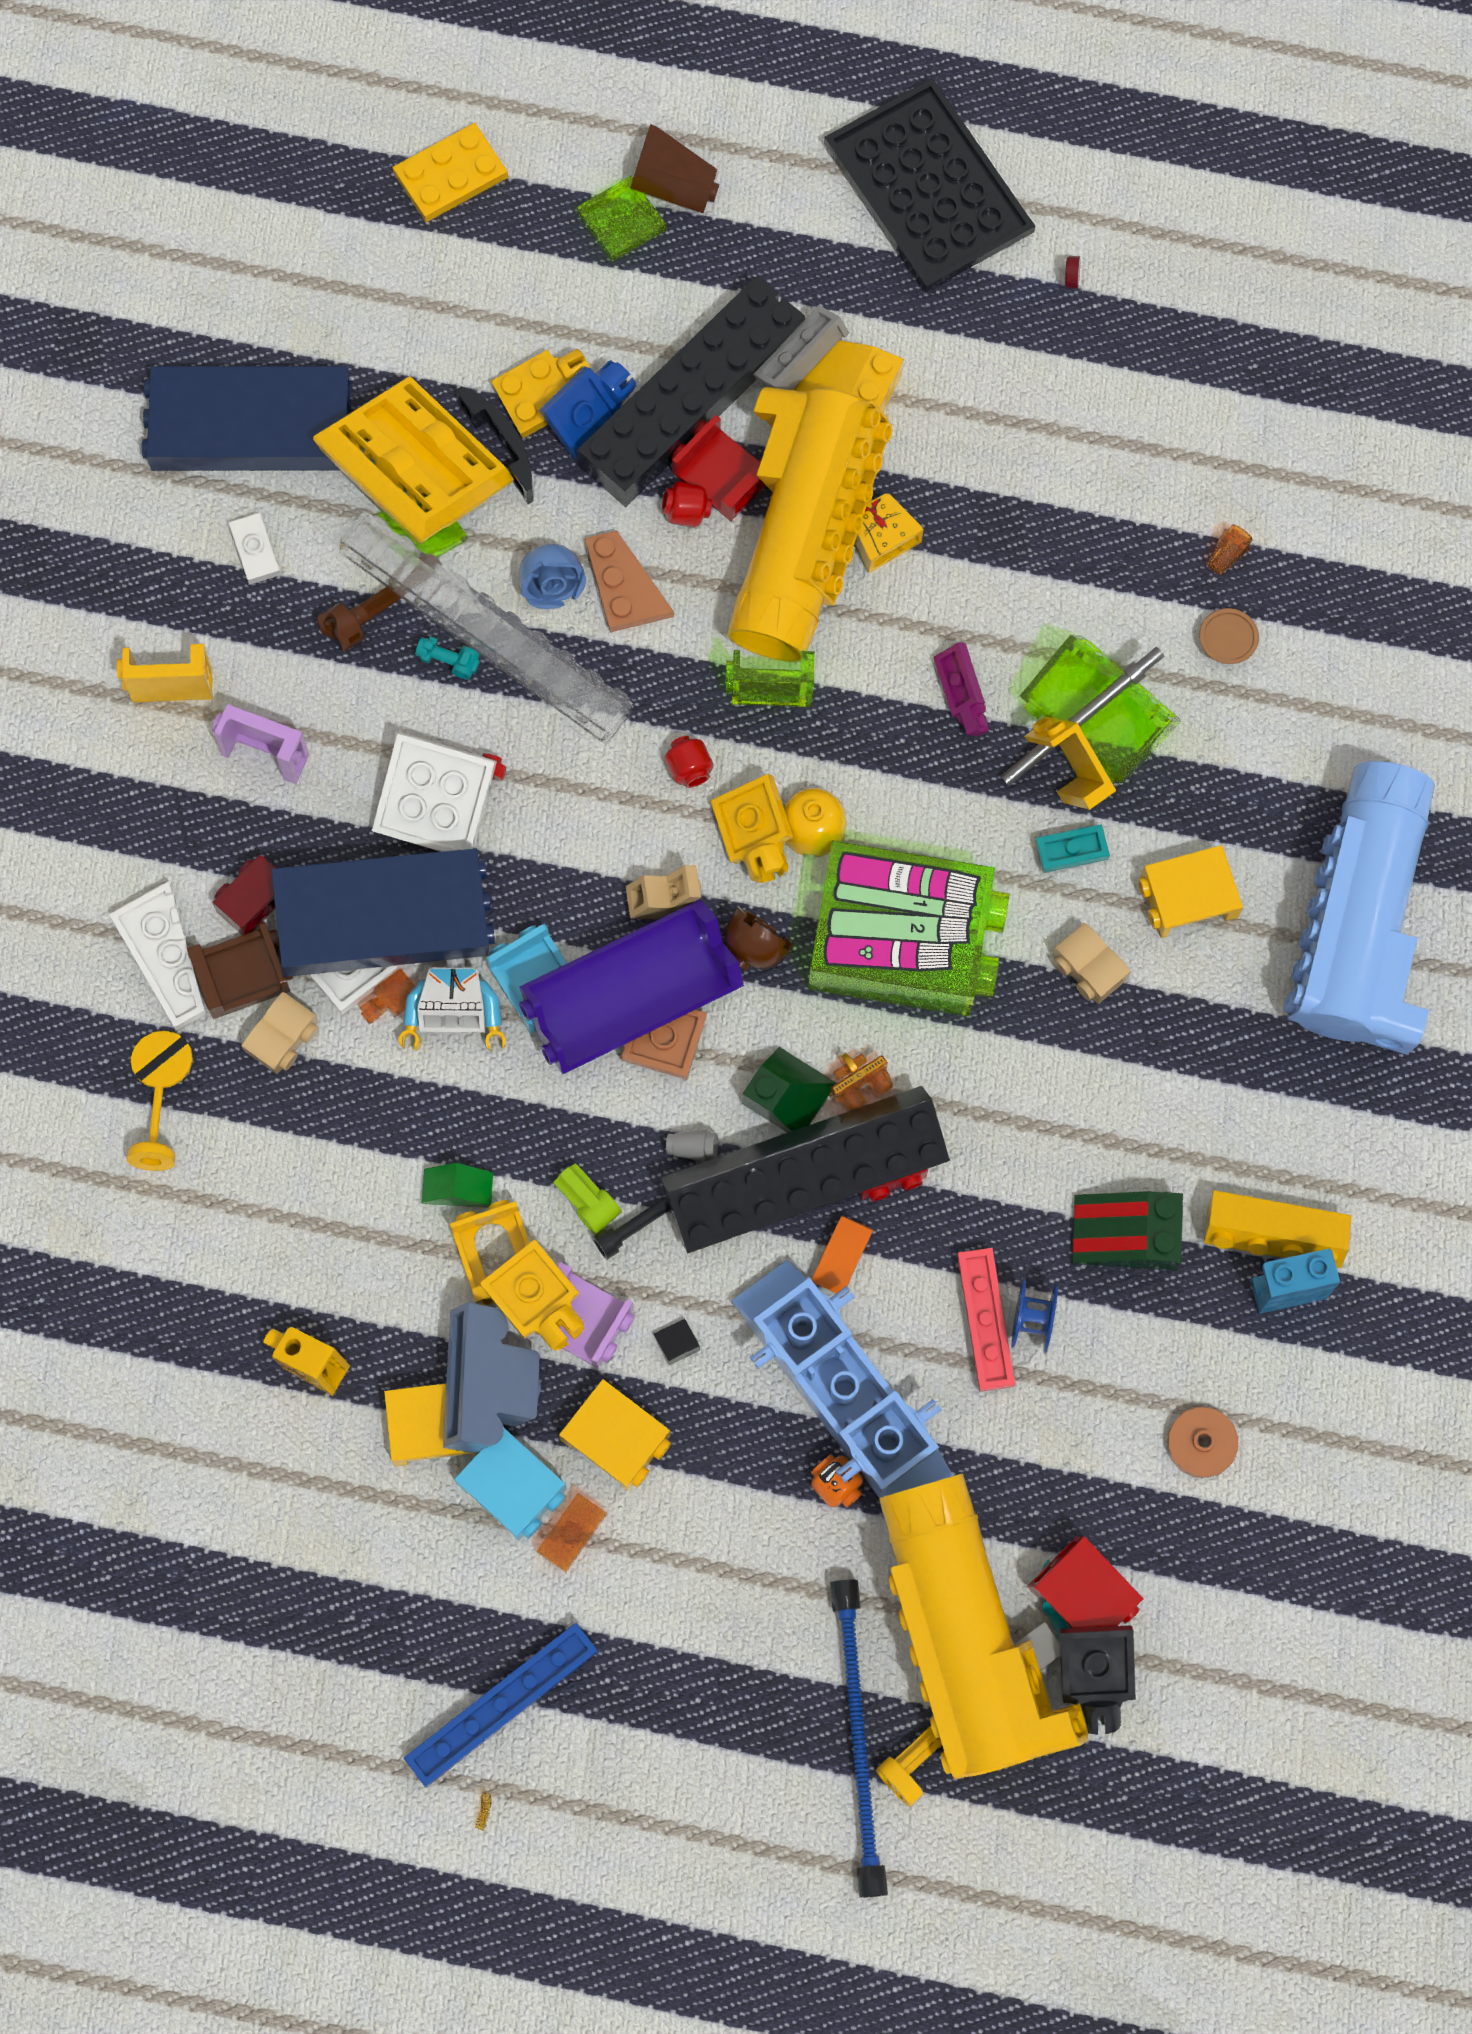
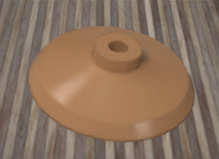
(1229, 636)

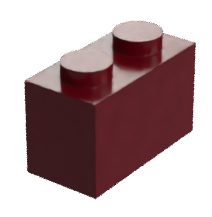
(248, 897)

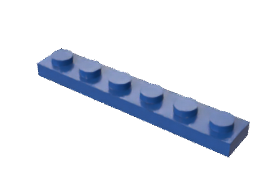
(500, 1705)

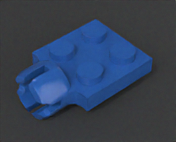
(587, 403)

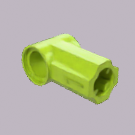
(593, 1205)

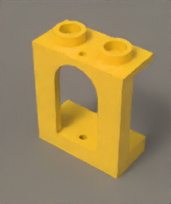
(464, 1233)

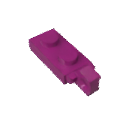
(962, 688)

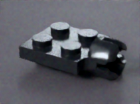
(1098, 1672)

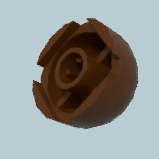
(755, 941)

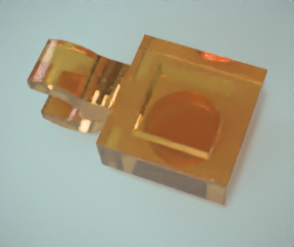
(390, 996)

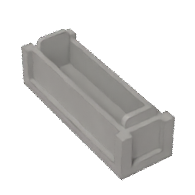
(802, 350)

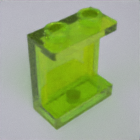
(771, 686)

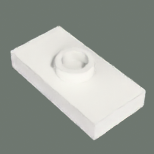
(254, 548)

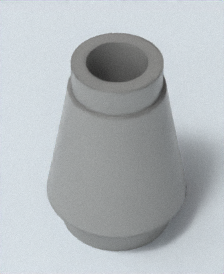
(693, 1145)

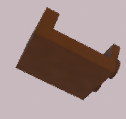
(239, 971)

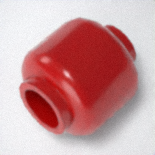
(686, 504)
(689, 762)

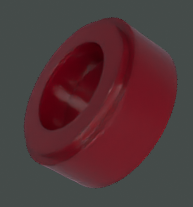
(1072, 272)

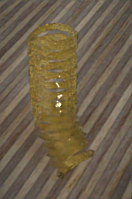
(485, 1807)

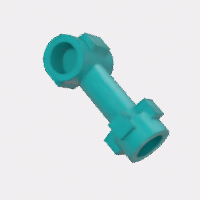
(464, 663)

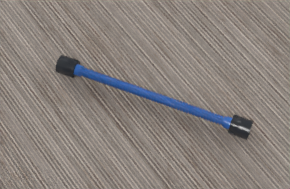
(872, 1875)

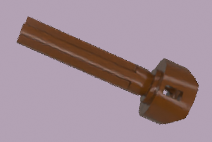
(346, 623)

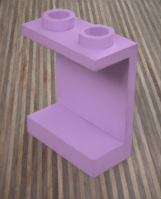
(602, 1319)

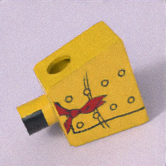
(886, 532)
(307, 1358)

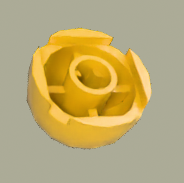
(815, 821)

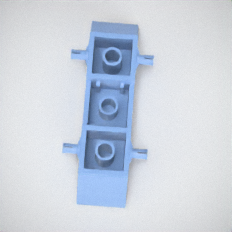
(840, 1383)

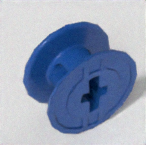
(1044, 1317)

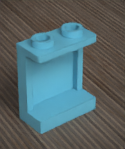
(523, 962)
(512, 1485)

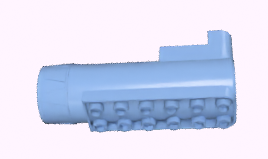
(1354, 948)

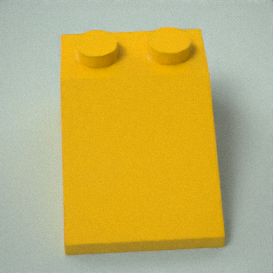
(856, 370)

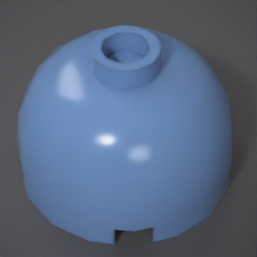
(550, 575)

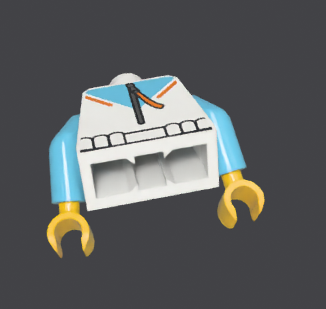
(452, 1002)

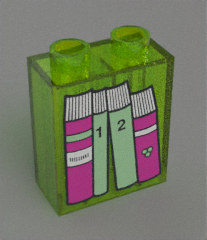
(906, 929)

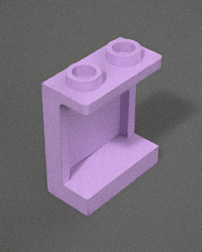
(262, 734)

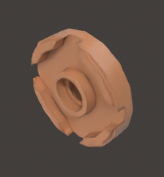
(1193, 1458)

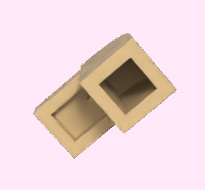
(661, 895)

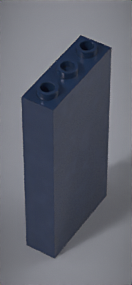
(242, 417)
(382, 912)

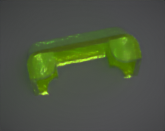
(1119, 733)

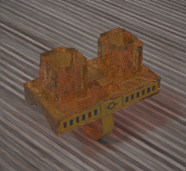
(873, 1073)

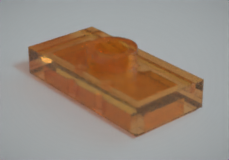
(571, 1532)

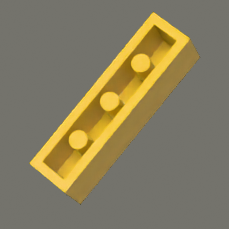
(1274, 1227)

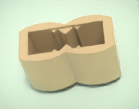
(1090, 963)
(281, 1033)

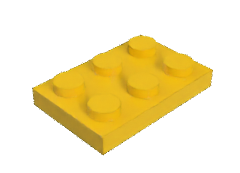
(450, 172)

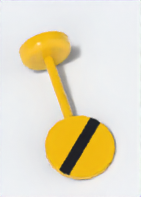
(159, 1063)

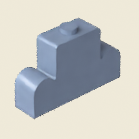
(486, 1380)

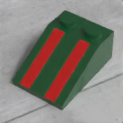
(1128, 1230)

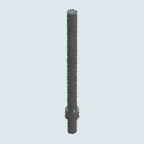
(1132, 674)

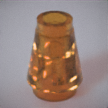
(1229, 548)

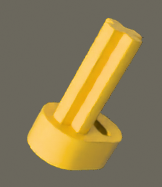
(897, 1771)

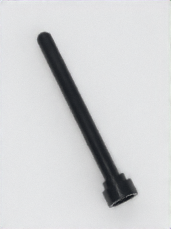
(611, 1240)

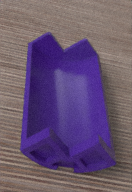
(630, 987)

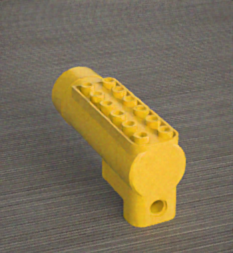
(821, 478)
(979, 1683)

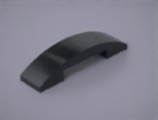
(482, 411)

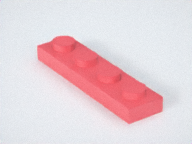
(986, 1319)

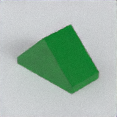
(457, 1186)

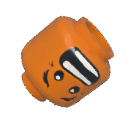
(831, 1487)

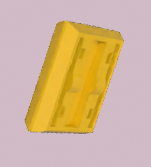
(417, 452)

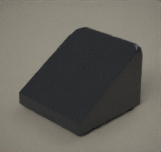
(677, 1342)

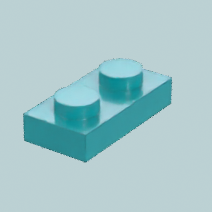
(1072, 848)

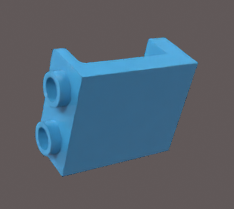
(1295, 1281)

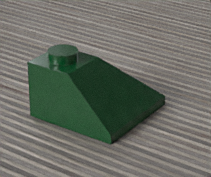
(787, 1091)

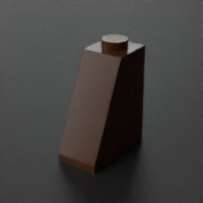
(674, 172)

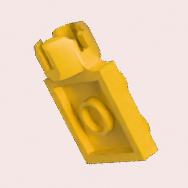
(533, 384)
(755, 827)
(535, 1296)

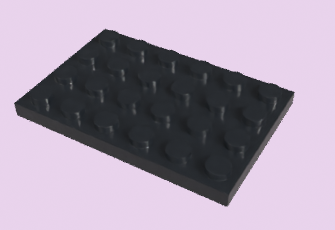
(929, 185)

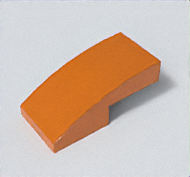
(842, 1254)

